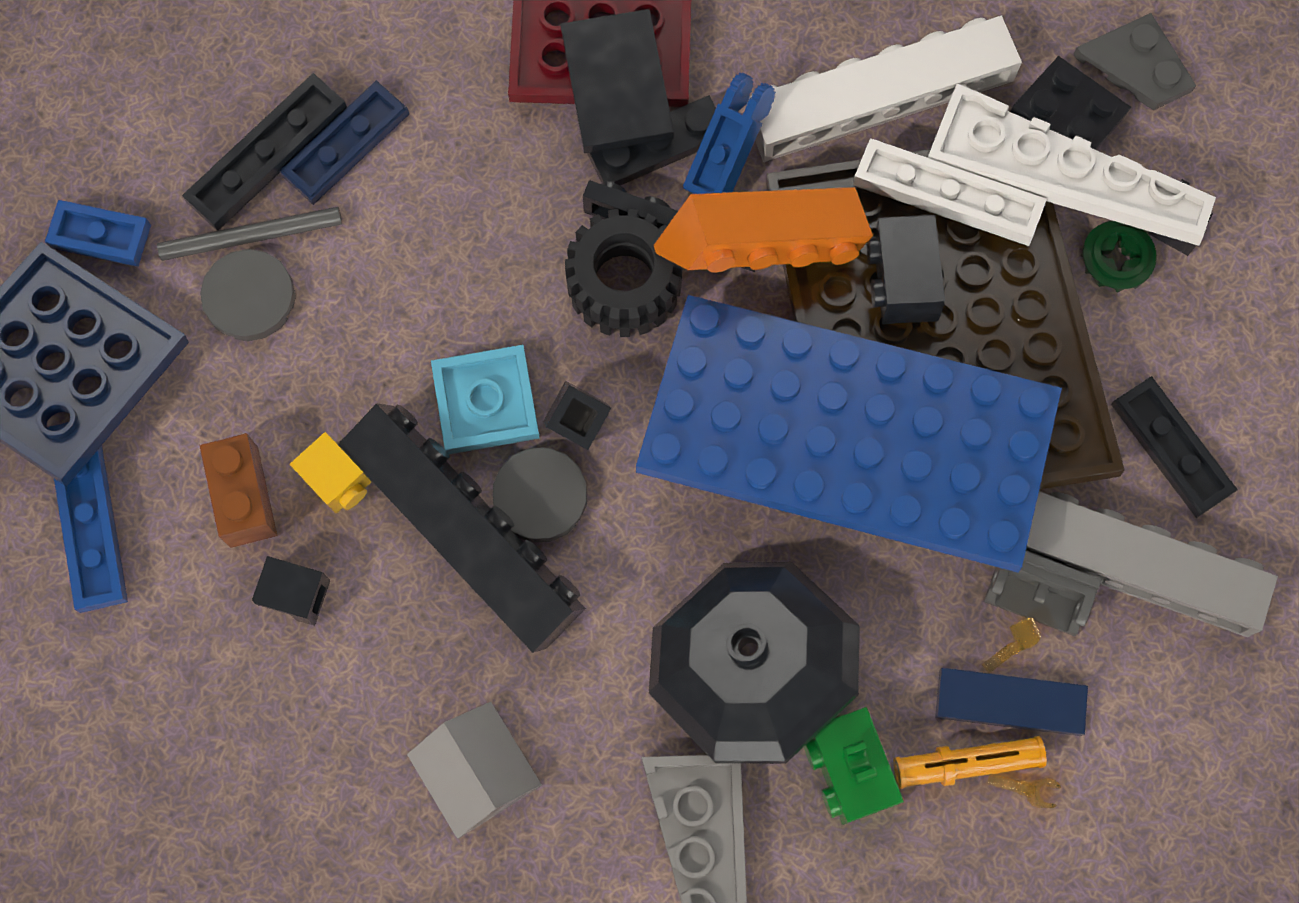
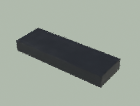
(1174, 447)

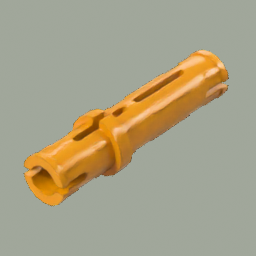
(948, 764)

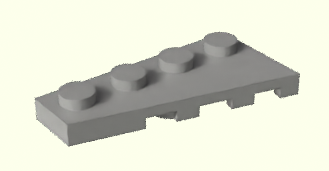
(701, 825)

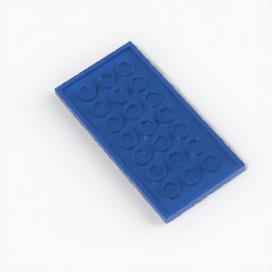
(851, 432)

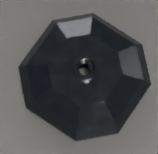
(765, 702)

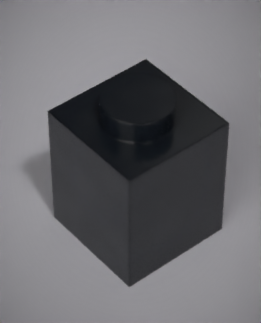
(576, 415)

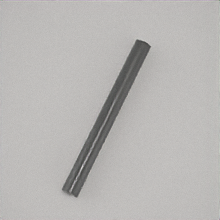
(249, 233)

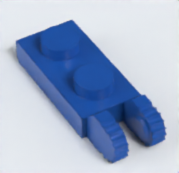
(729, 137)

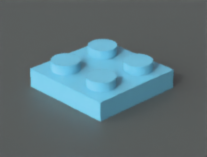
(484, 399)

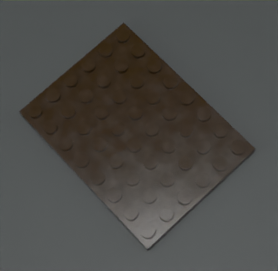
(1002, 312)

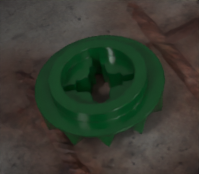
(1133, 243)

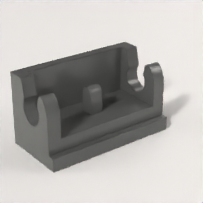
(1045, 592)

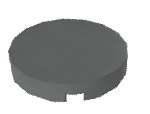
(247, 294)
(541, 493)

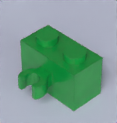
(853, 767)

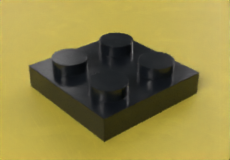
(1072, 104)

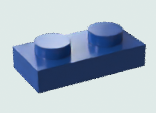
(98, 233)

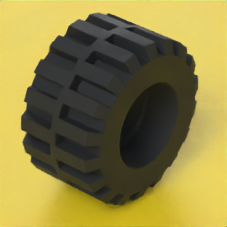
(616, 308)

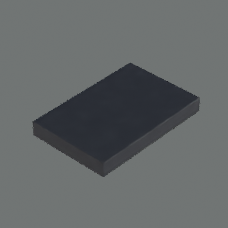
(617, 81)

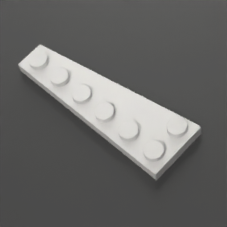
(1025, 154)

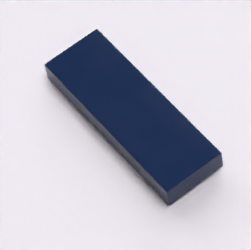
(344, 142)
(1011, 702)

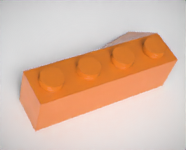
(766, 229)

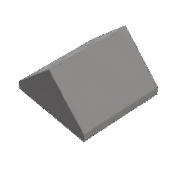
(473, 768)

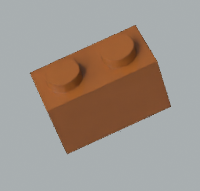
(238, 490)

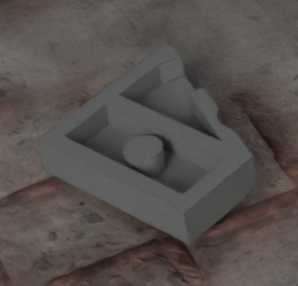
(1140, 61)

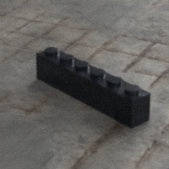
(462, 525)

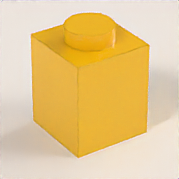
(331, 474)

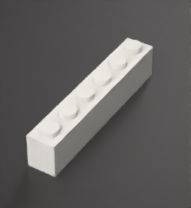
(887, 86)

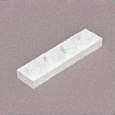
(949, 192)

